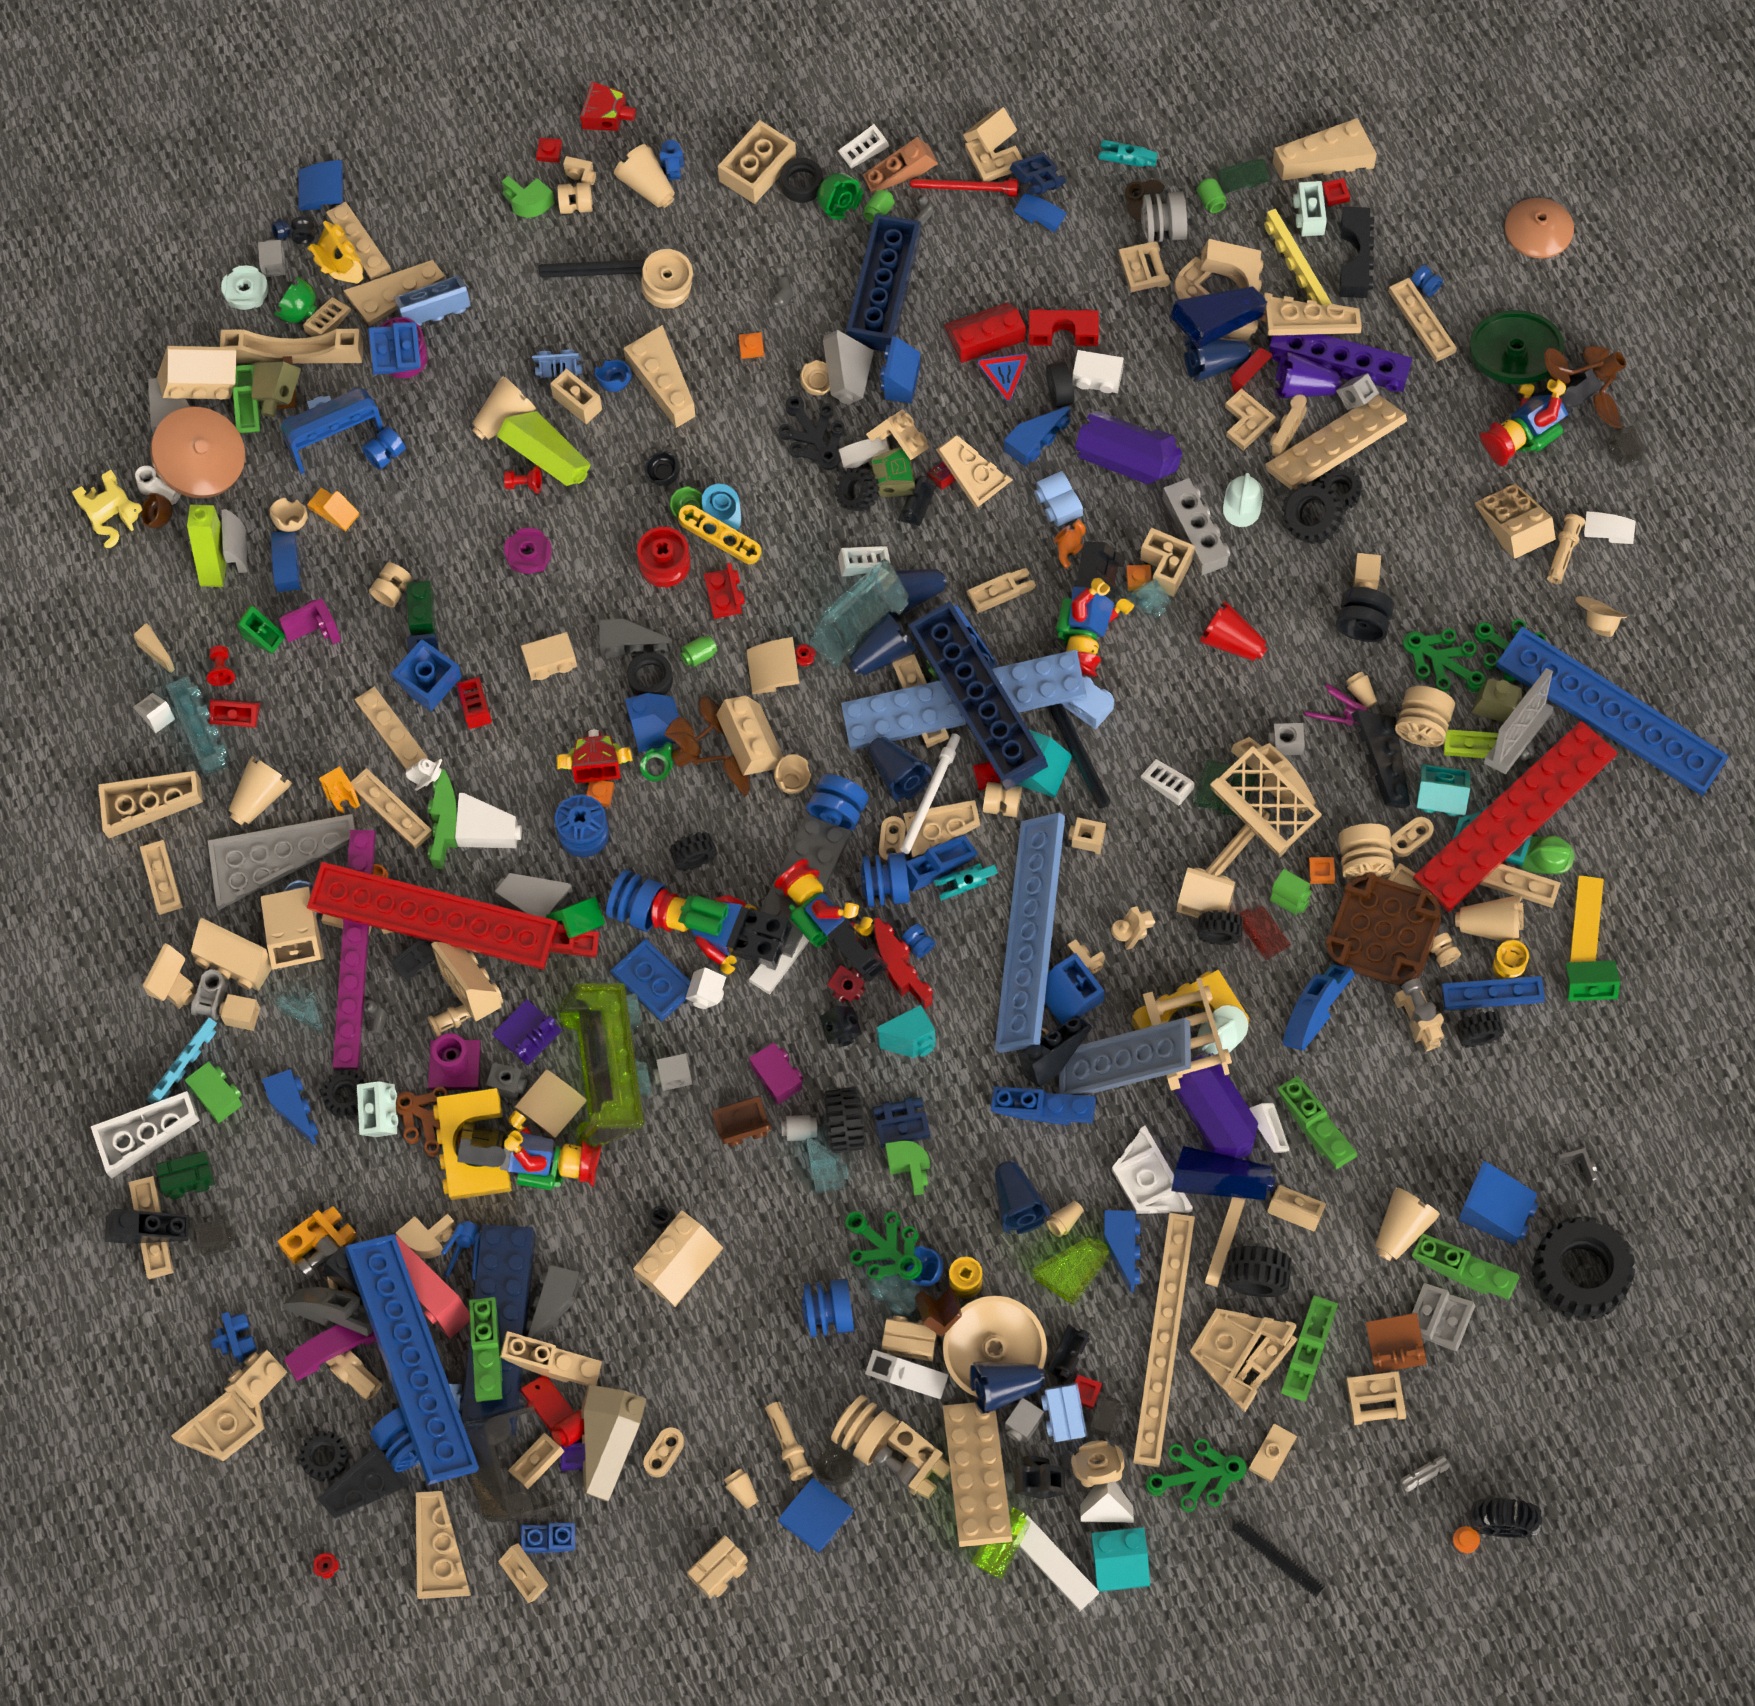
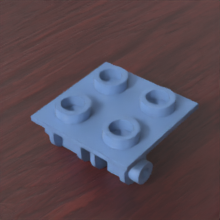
(546, 359)

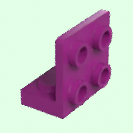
(309, 618)

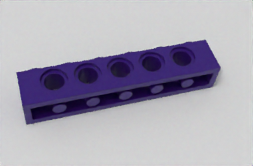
(1352, 355)

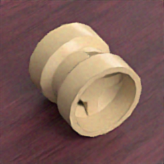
(1444, 950)

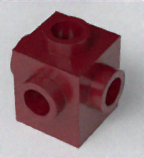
(839, 977)

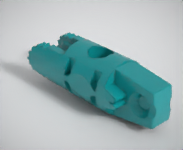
(1127, 154)
(975, 873)

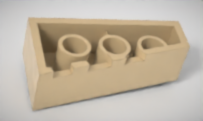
(1325, 152)
(659, 372)
(145, 800)

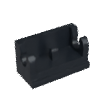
(413, 959)

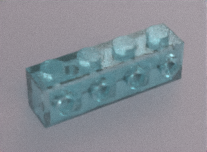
(196, 726)

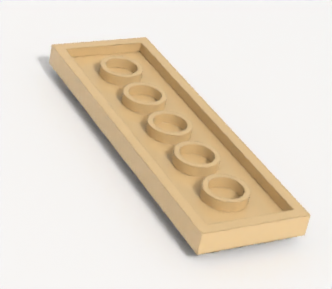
(1336, 442)
(977, 1475)

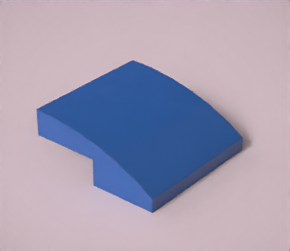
(320, 185)
(394, 348)
(815, 1515)

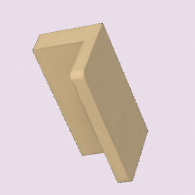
(992, 129)

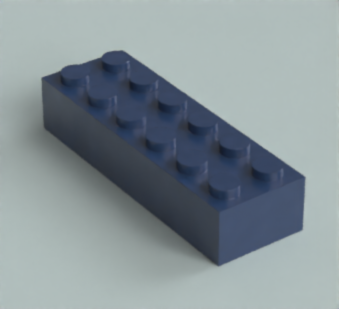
(883, 281)

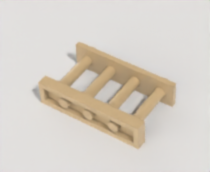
(1157, 1008)

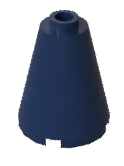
(1215, 357)
(920, 586)
(881, 647)
(899, 769)
(1018, 1200)
(1003, 1383)

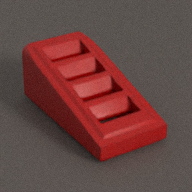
(478, 716)

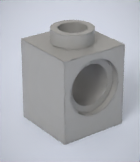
(271, 258)
(1357, 391)
(1294, 731)
(673, 1072)
(1023, 1421)

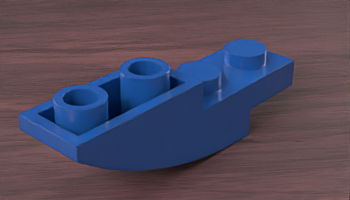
(1313, 1004)
(1042, 1106)

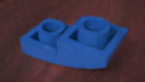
(1038, 209)
(547, 1538)

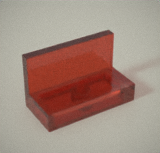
(1264, 932)

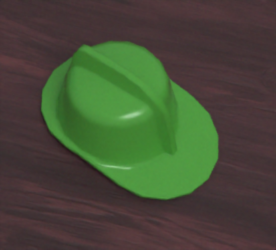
(1548, 856)

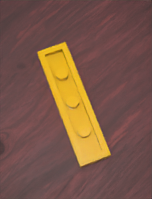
(1586, 919)

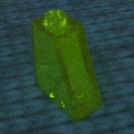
(1072, 1269)
(998, 1556)

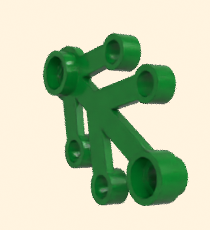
(1500, 642)
(1441, 658)
(887, 1249)
(1200, 1474)

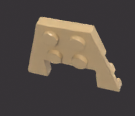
(1228, 1342)

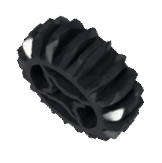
(1505, 1518)

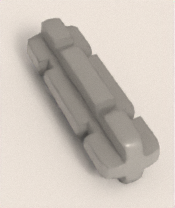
(1424, 1473)

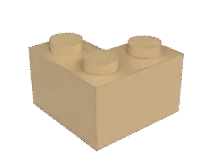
(1169, 556)

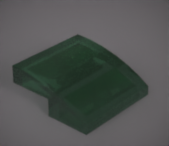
(1207, 798)

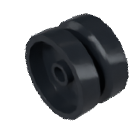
(1364, 614)

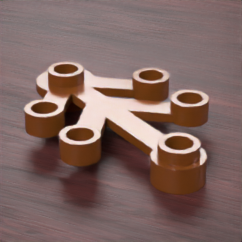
(427, 1118)

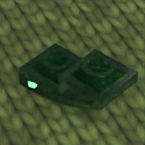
(1244, 174)

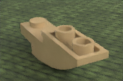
(1281, 765)
(549, 1360)

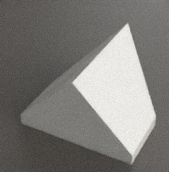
(1106, 1504)

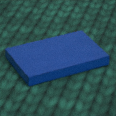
(653, 978)

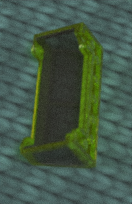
(607, 1060)

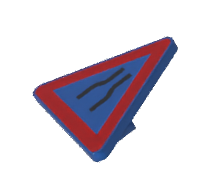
(1004, 372)

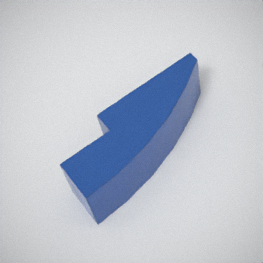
(285, 561)
(939, 862)

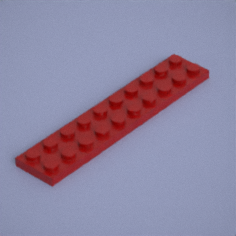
(1515, 816)
(432, 915)

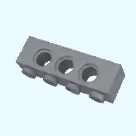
(1206, 558)

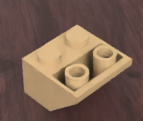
(1204, 893)

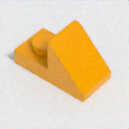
(333, 508)

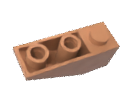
(901, 166)

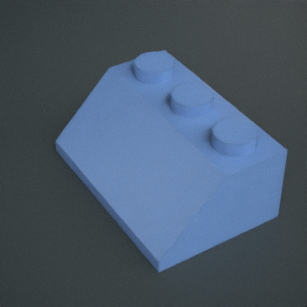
(434, 301)

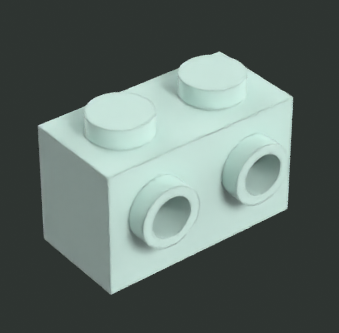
(1310, 208)
(377, 1109)

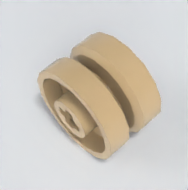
(666, 278)

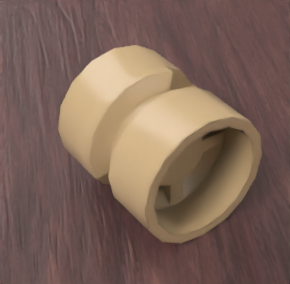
(583, 198)
(390, 584)
(999, 799)

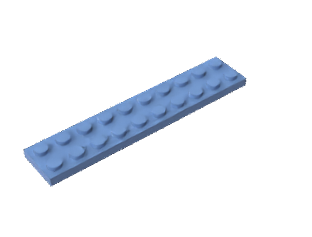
(930, 709)
(1030, 933)

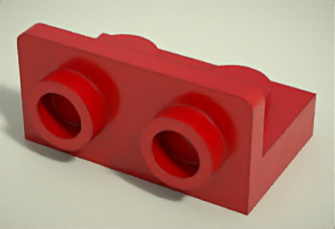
(723, 592)

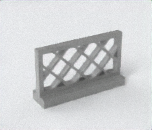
(1521, 725)

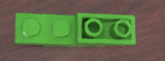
(444, 815)
(1315, 1123)
(1464, 1268)
(486, 1349)

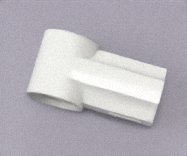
(155, 485)

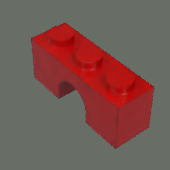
(1081, 323)

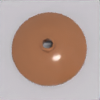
(1539, 237)

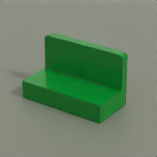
(579, 917)
(1592, 980)

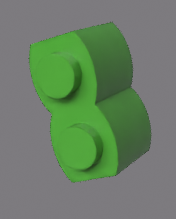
(1291, 892)

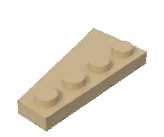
(1304, 318)

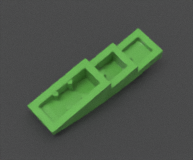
(1309, 1348)

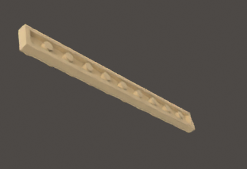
(1164, 1340)

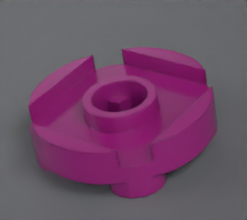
(520, 541)

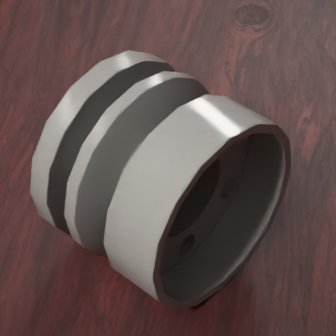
(1164, 217)

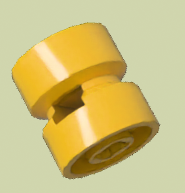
(1510, 960)
(965, 1277)

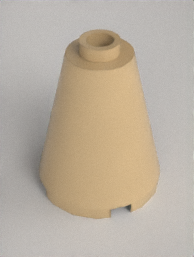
(645, 176)
(503, 402)
(256, 791)
(1493, 919)
(1403, 1224)

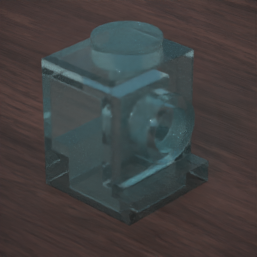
(1151, 598)

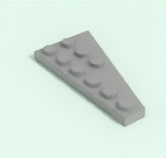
(259, 858)

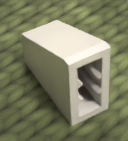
(485, 825)

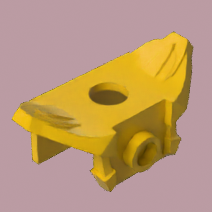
(346, 268)

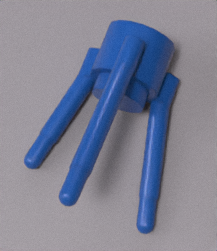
(466, 1235)

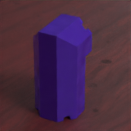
(1128, 448)
(1218, 1111)

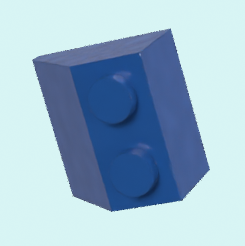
(427, 675)

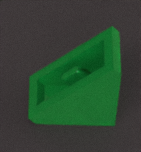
(259, 630)

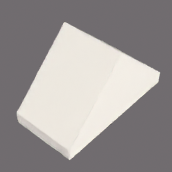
(155, 712)

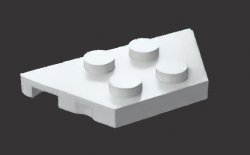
(1148, 1178)

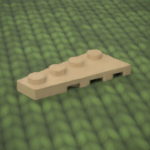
(376, 298)
(438, 1556)

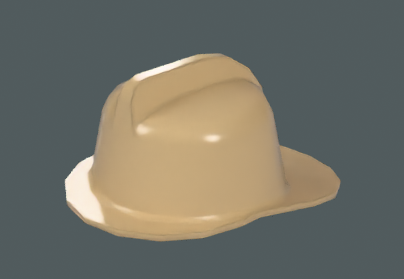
(1600, 617)

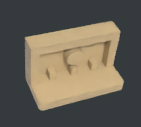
(256, 1378)

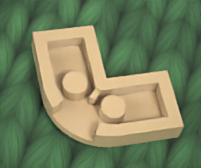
(1190, 279)

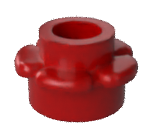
(804, 660)
(322, 1559)

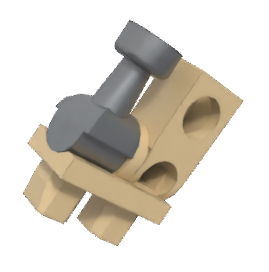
(1423, 1023)
(920, 1461)

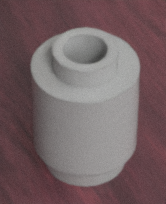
(799, 1128)

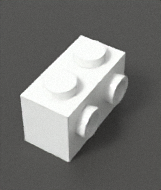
(1097, 371)

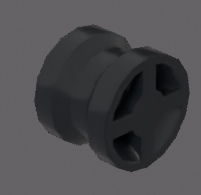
(302, 230)

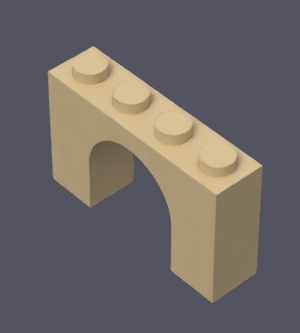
(1238, 264)

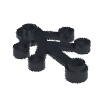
(813, 435)

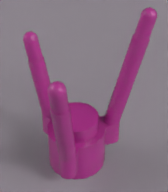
(1351, 707)

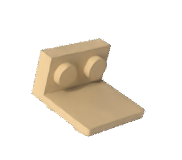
(904, 431)

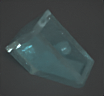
(826, 1168)

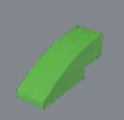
(246, 408)

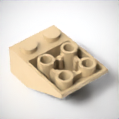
(1516, 520)
(291, 928)

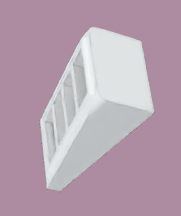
(865, 136)
(856, 568)
(1169, 792)
(1270, 1126)

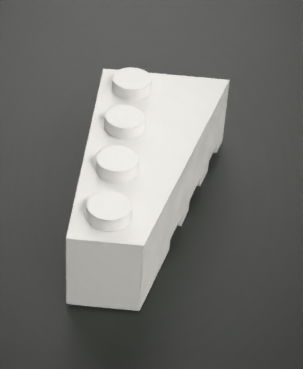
(142, 1131)

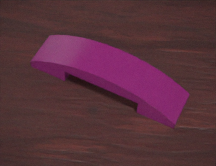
(322, 1348)

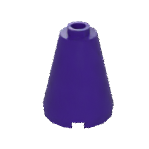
(1304, 377)

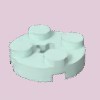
(244, 299)

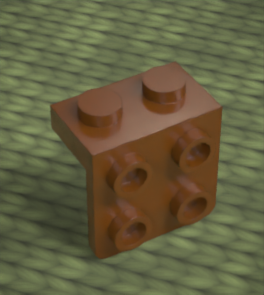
(741, 1121)

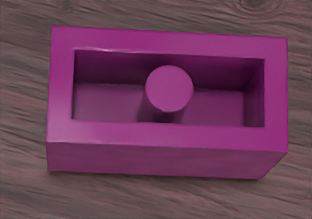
(776, 1073)

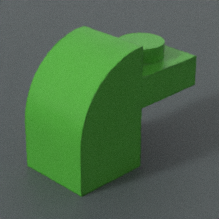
(529, 201)
(909, 1157)

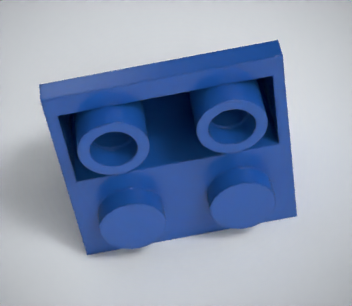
(900, 371)
(1072, 990)

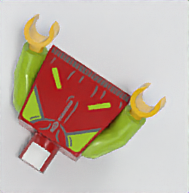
(594, 758)

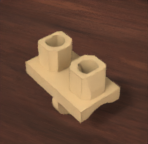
(1132, 927)

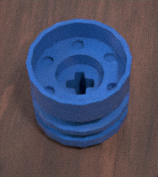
(577, 837)
(885, 879)
(633, 900)
(828, 1307)
(393, 1435)

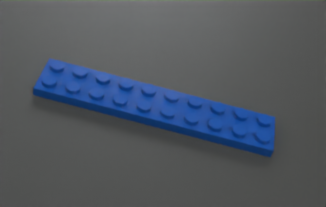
(1614, 712)
(411, 1359)

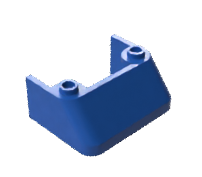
(328, 420)

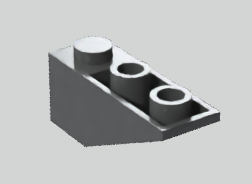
(626, 637)
(557, 1296)

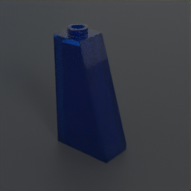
(1217, 314)
(1221, 1175)

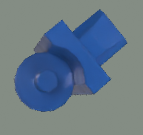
(672, 159)
(239, 1347)

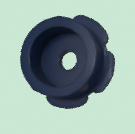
(280, 229)

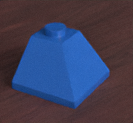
(649, 719)

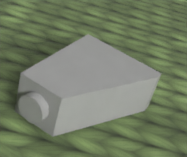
(847, 366)
(160, 406)
(532, 894)

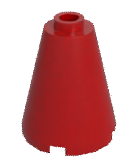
(1233, 634)

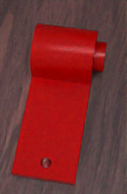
(554, 1411)

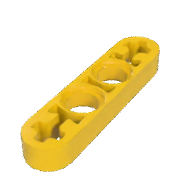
(721, 531)

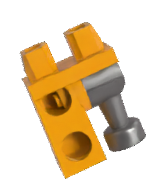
(319, 1234)

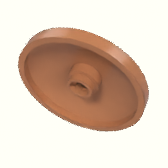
(197, 452)

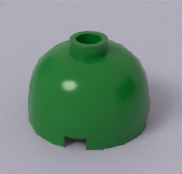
(840, 191)
(297, 302)

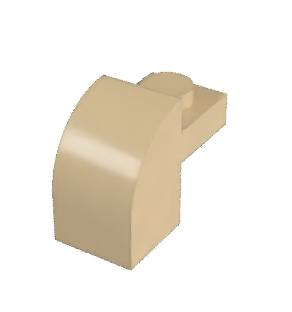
(426, 1242)

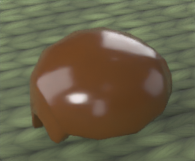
(156, 511)

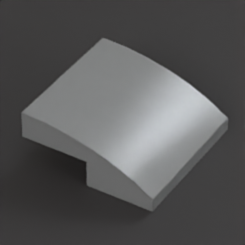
(234, 541)
(1442, 1316)

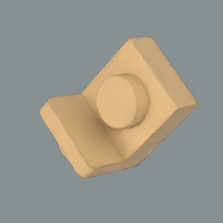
(579, 169)
(1093, 964)

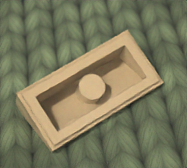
(163, 972)
(1296, 1208)

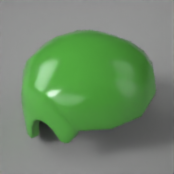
(683, 497)

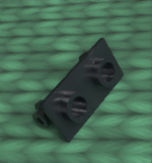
(917, 504)
(1066, 1354)

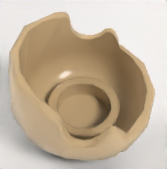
(815, 378)
(288, 515)
(792, 774)

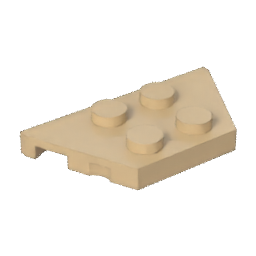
(222, 1427)

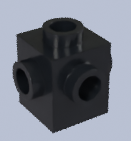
(840, 1025)

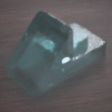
(307, 1013)

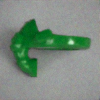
(663, 753)

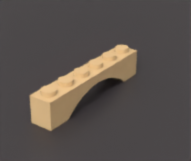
(332, 347)

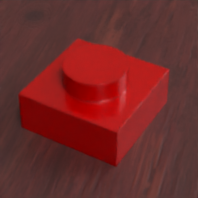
(549, 150)
(1335, 192)
(983, 774)
(1088, 1391)

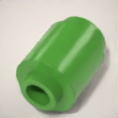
(1211, 195)
(879, 203)
(698, 651)

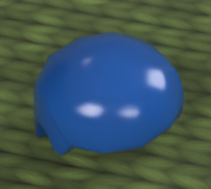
(613, 375)
(931, 1266)

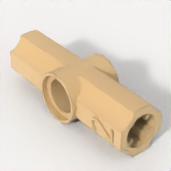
(352, 1371)

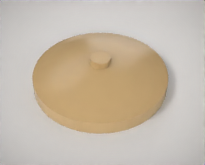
(993, 1332)

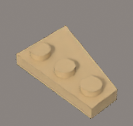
(972, 472)
(942, 825)

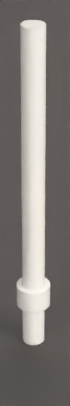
(946, 757)

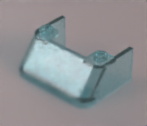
(857, 612)

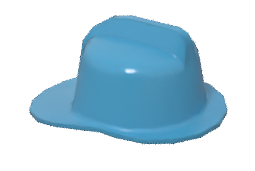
(723, 504)

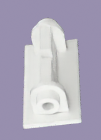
(424, 772)

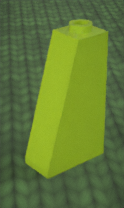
(544, 446)
(207, 545)

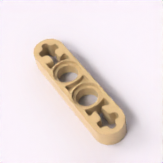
(1225, 1241)

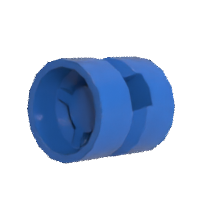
(385, 446)

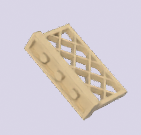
(1254, 819)

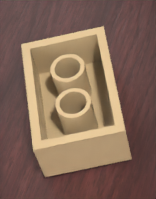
(756, 161)

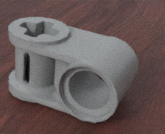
(208, 1000)

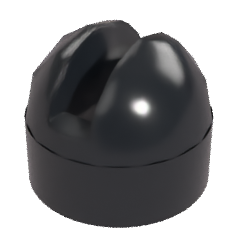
(662, 1214)

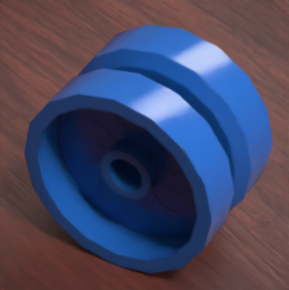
(838, 801)

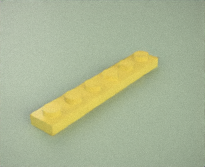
(1295, 259)

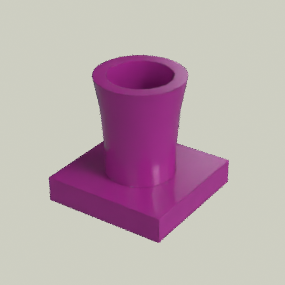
(454, 1063)

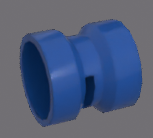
(1426, 280)
(918, 940)

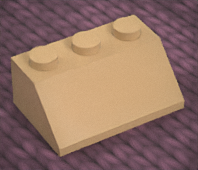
(197, 372)
(749, 735)
(230, 955)
(467, 980)
(677, 1258)

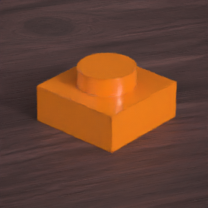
(751, 345)
(1137, 575)
(601, 791)
(1321, 870)

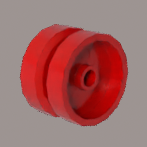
(663, 557)

